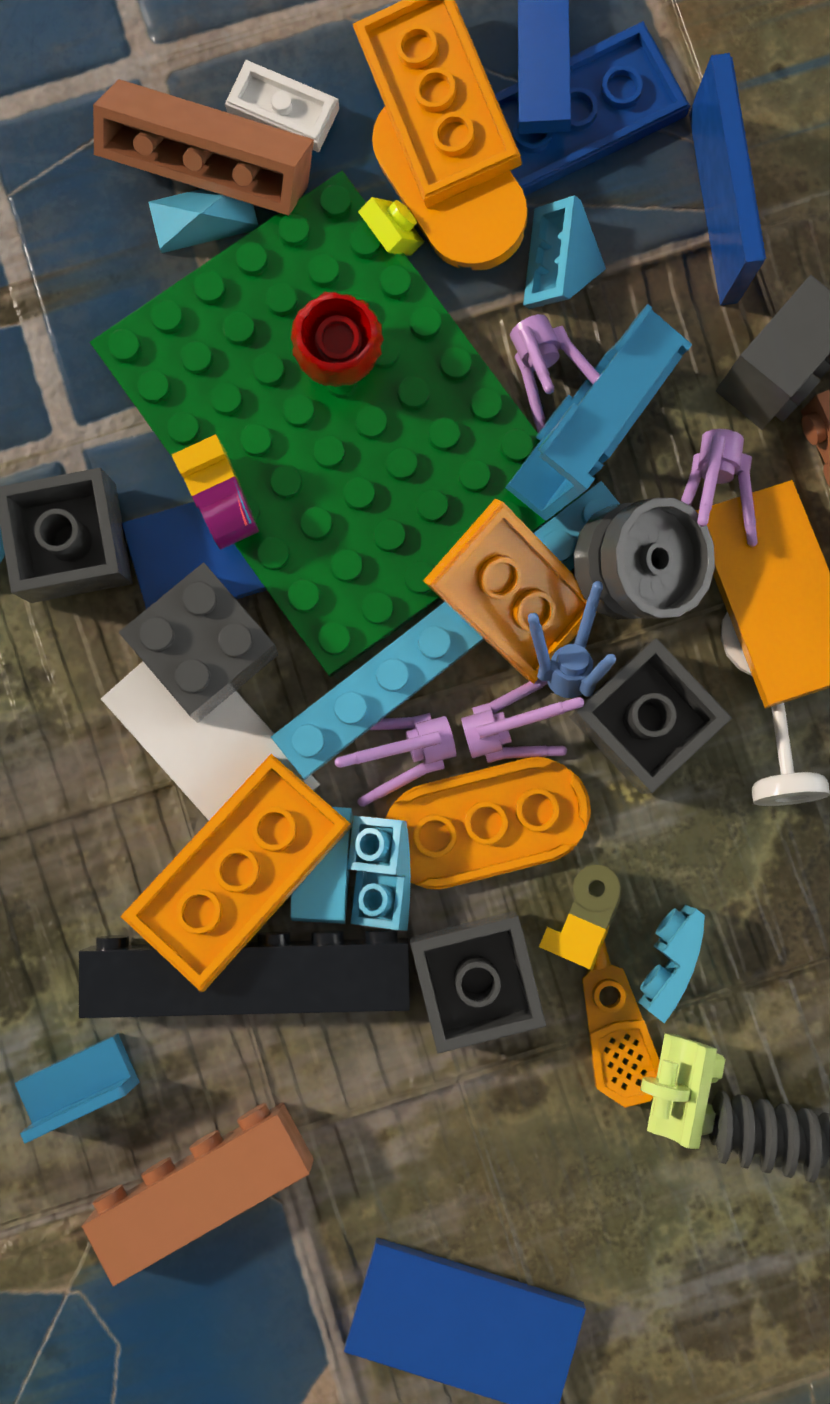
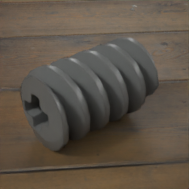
(771, 1134)

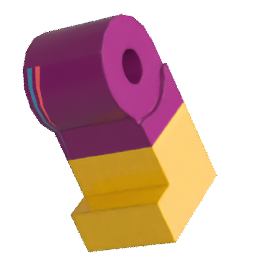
(216, 491)

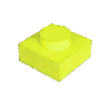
(392, 225)

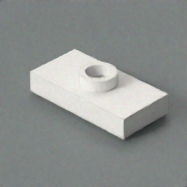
(282, 103)

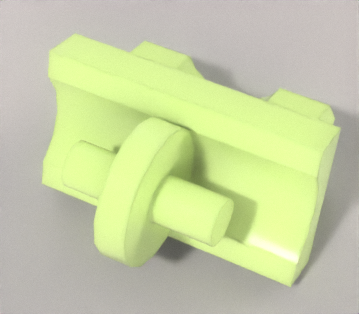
(682, 1090)

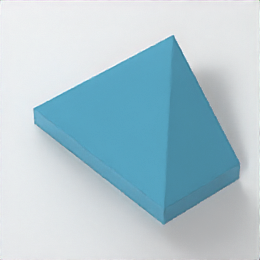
(199, 218)
(561, 253)

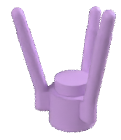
(537, 351)
(717, 463)
(489, 731)
(428, 741)

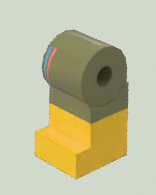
(588, 922)

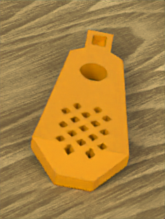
(616, 1022)

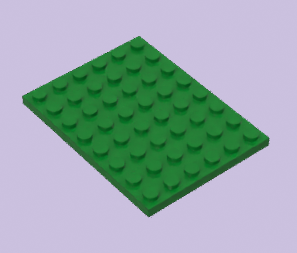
(347, 481)

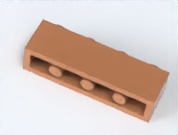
(202, 146)
(198, 1192)

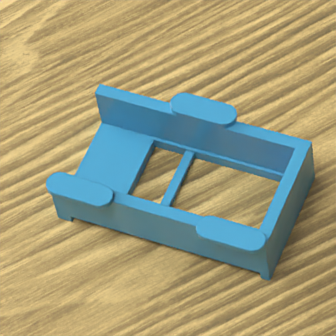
(598, 416)

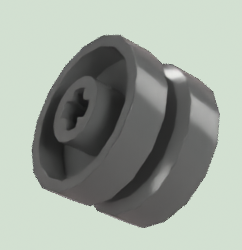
(647, 558)

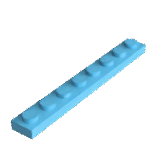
(410, 660)

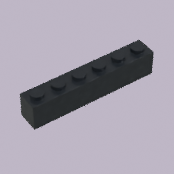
(261, 979)

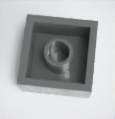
(783, 358)
(63, 536)
(199, 642)
(650, 717)
(477, 981)

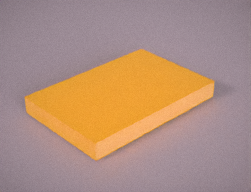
(502, 576)

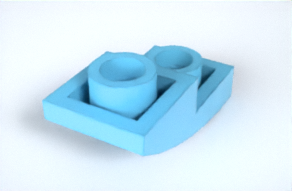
(383, 873)
(325, 890)
(681, 943)

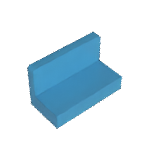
(76, 1086)

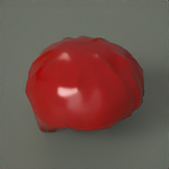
(336, 339)

